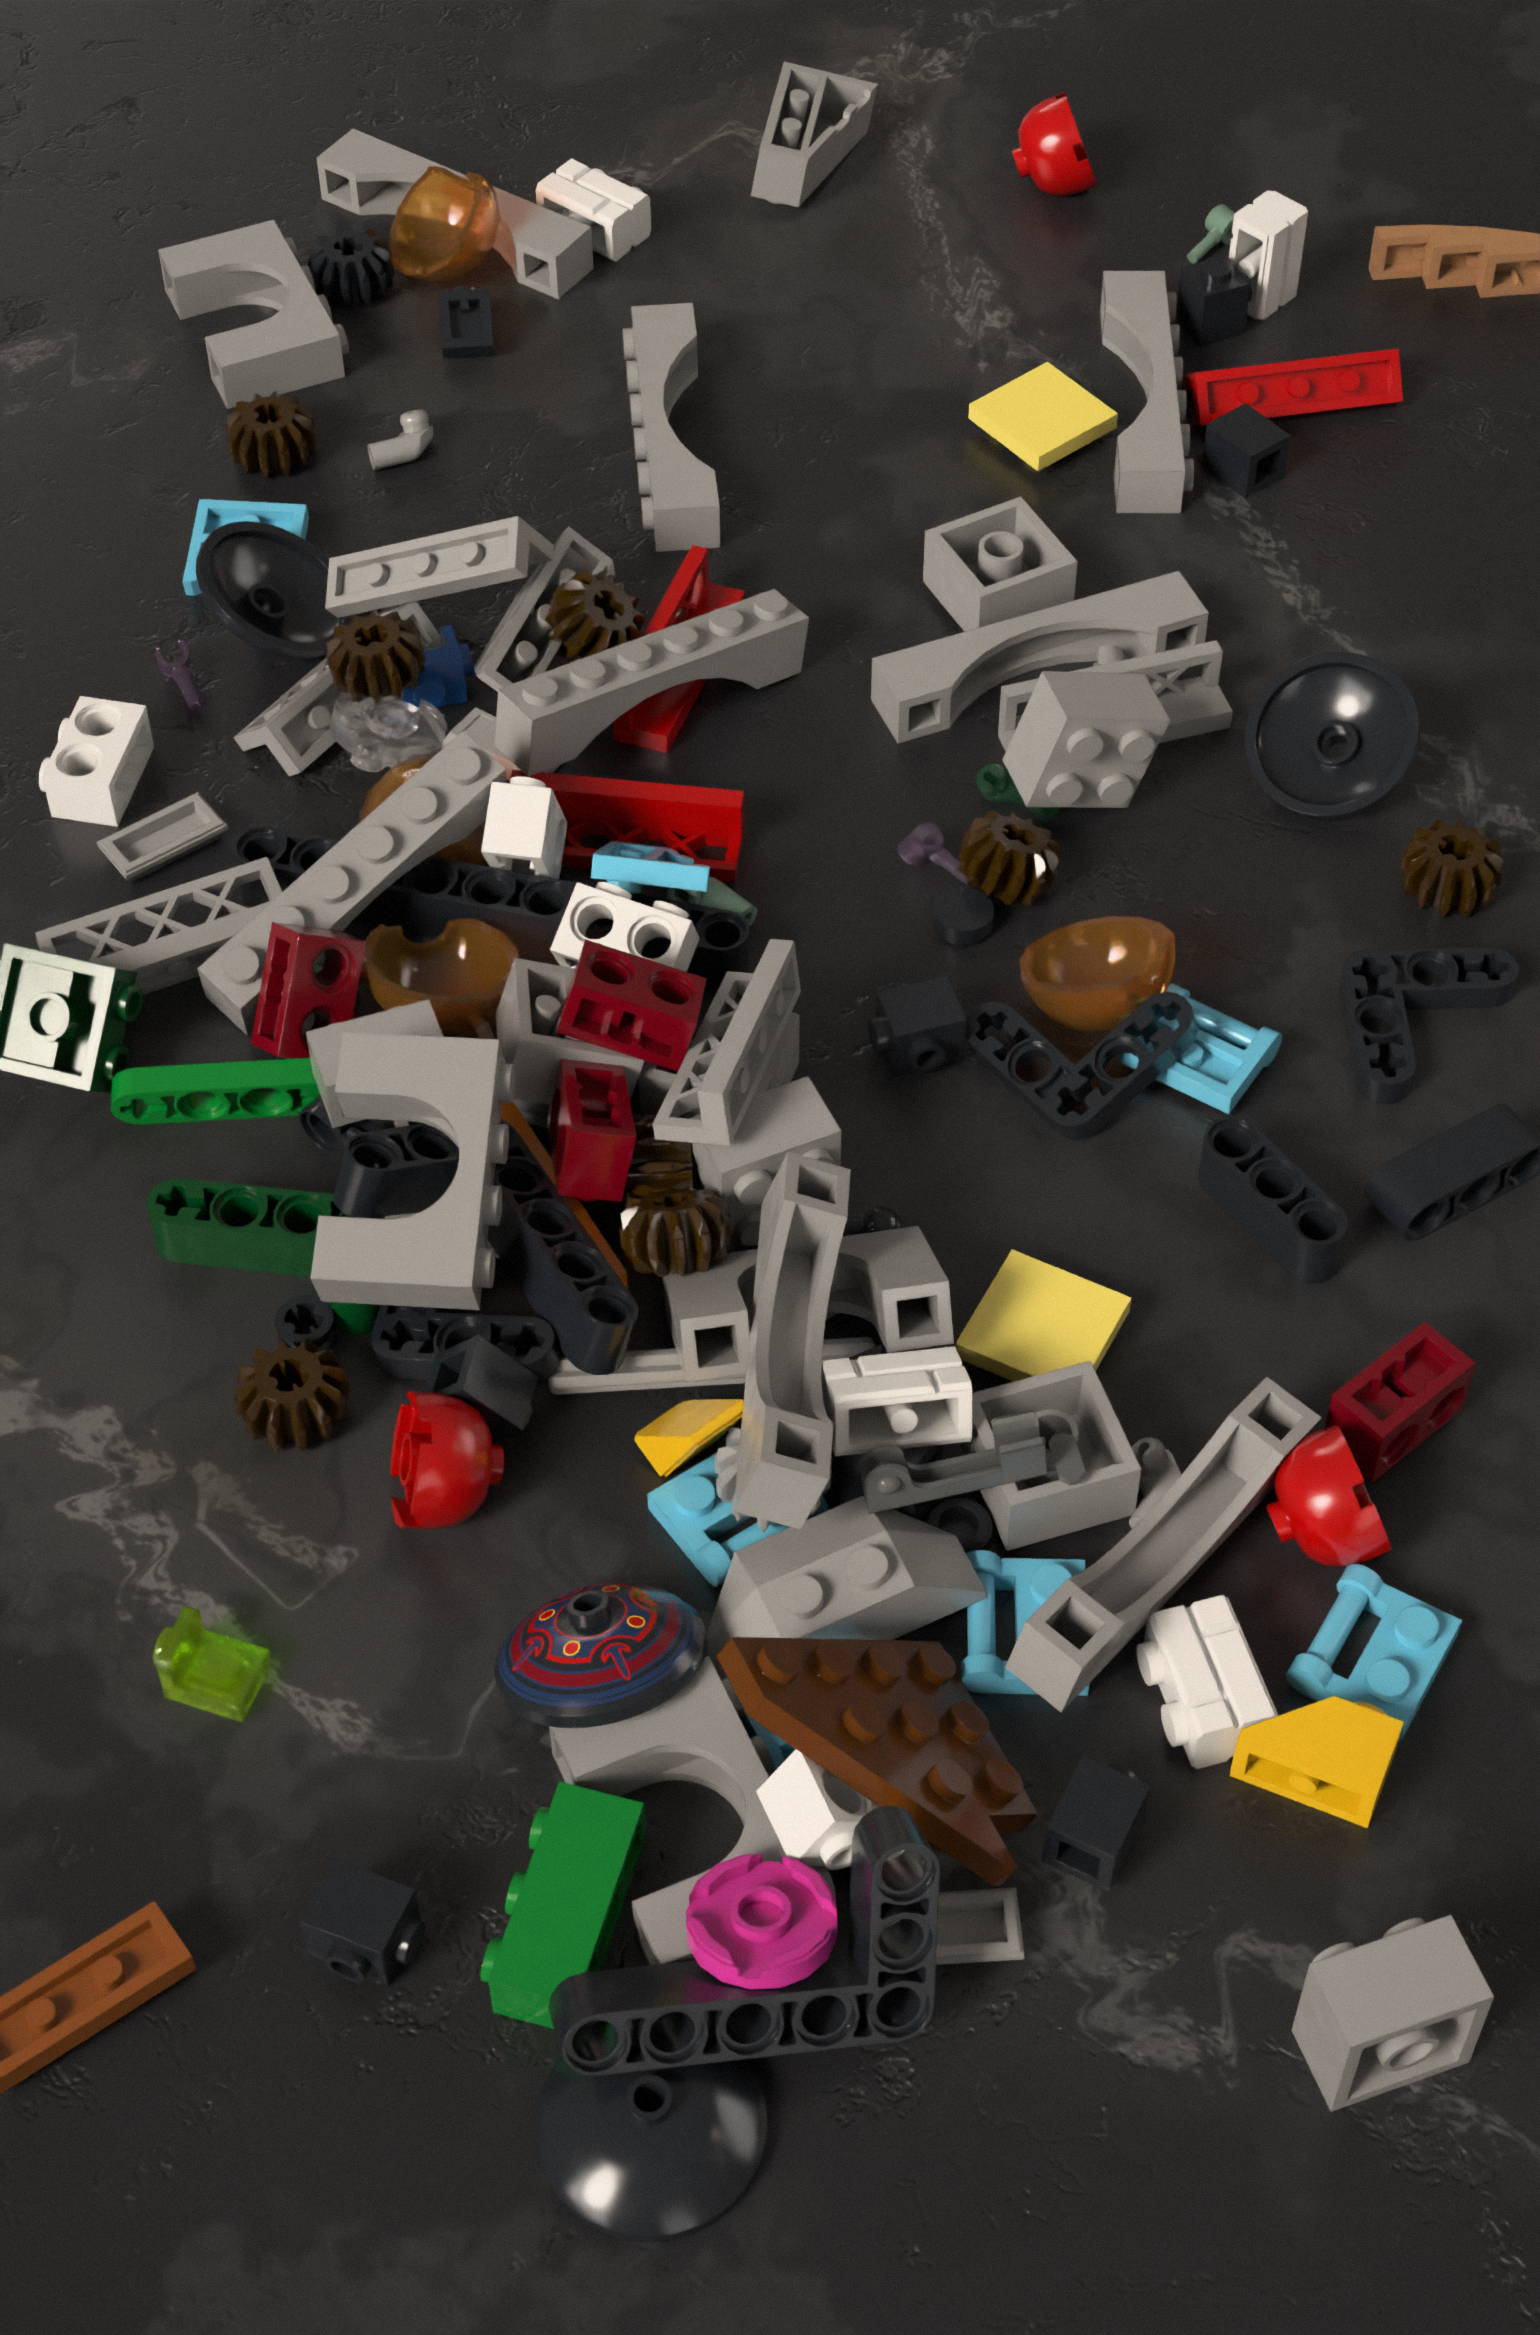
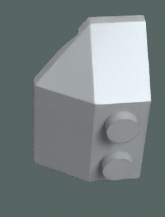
(523, 638)
(843, 1580)

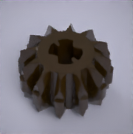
(271, 434)
(593, 614)
(375, 656)
(1009, 858)
(1451, 868)
(656, 1162)
(675, 1231)
(292, 1394)

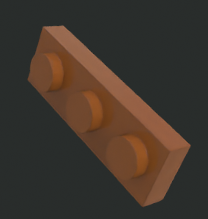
(88, 1991)

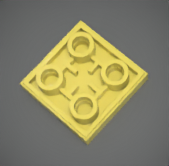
(1042, 416)
(1040, 1320)

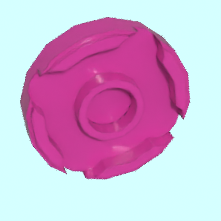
(761, 1921)

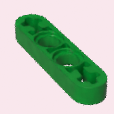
(169, 1093)

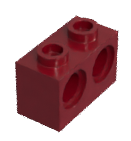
(293, 991)
(632, 1005)
(591, 1131)
(1401, 1399)

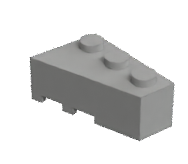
(809, 131)

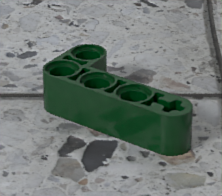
(247, 1231)

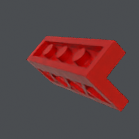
(1298, 385)
(660, 717)
(643, 811)

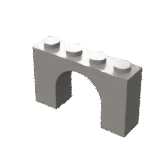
(256, 268)
(442, 1251)
(877, 1276)
(684, 1739)

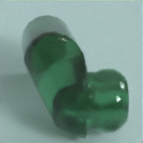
(998, 787)

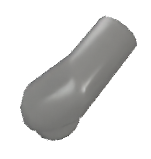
(407, 445)
(1157, 1476)

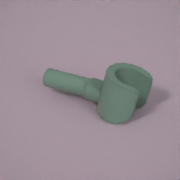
(1219, 224)

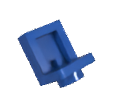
(444, 673)

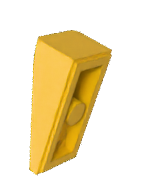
(686, 1431)

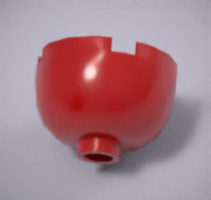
(1053, 149)
(442, 1461)
(1326, 1503)

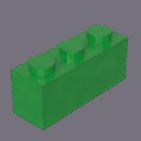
(566, 1899)

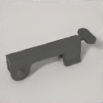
(1016, 1456)

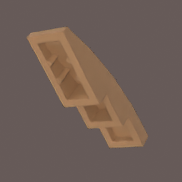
(1458, 256)

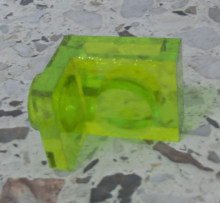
(209, 1667)

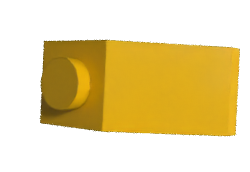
(1322, 1756)

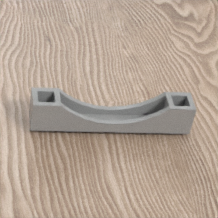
(539, 244)
(1150, 453)
(681, 488)
(933, 682)
(565, 708)
(416, 821)
(784, 1418)
(1110, 1601)

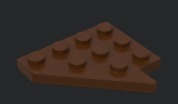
(894, 1730)

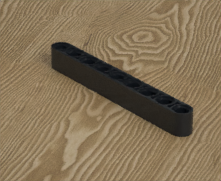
(513, 902)

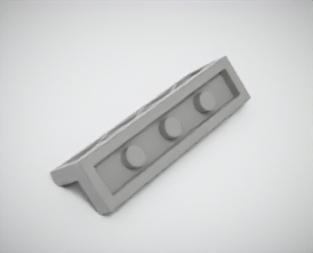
(434, 566)
(1191, 704)
(299, 721)
(176, 956)
(742, 1056)

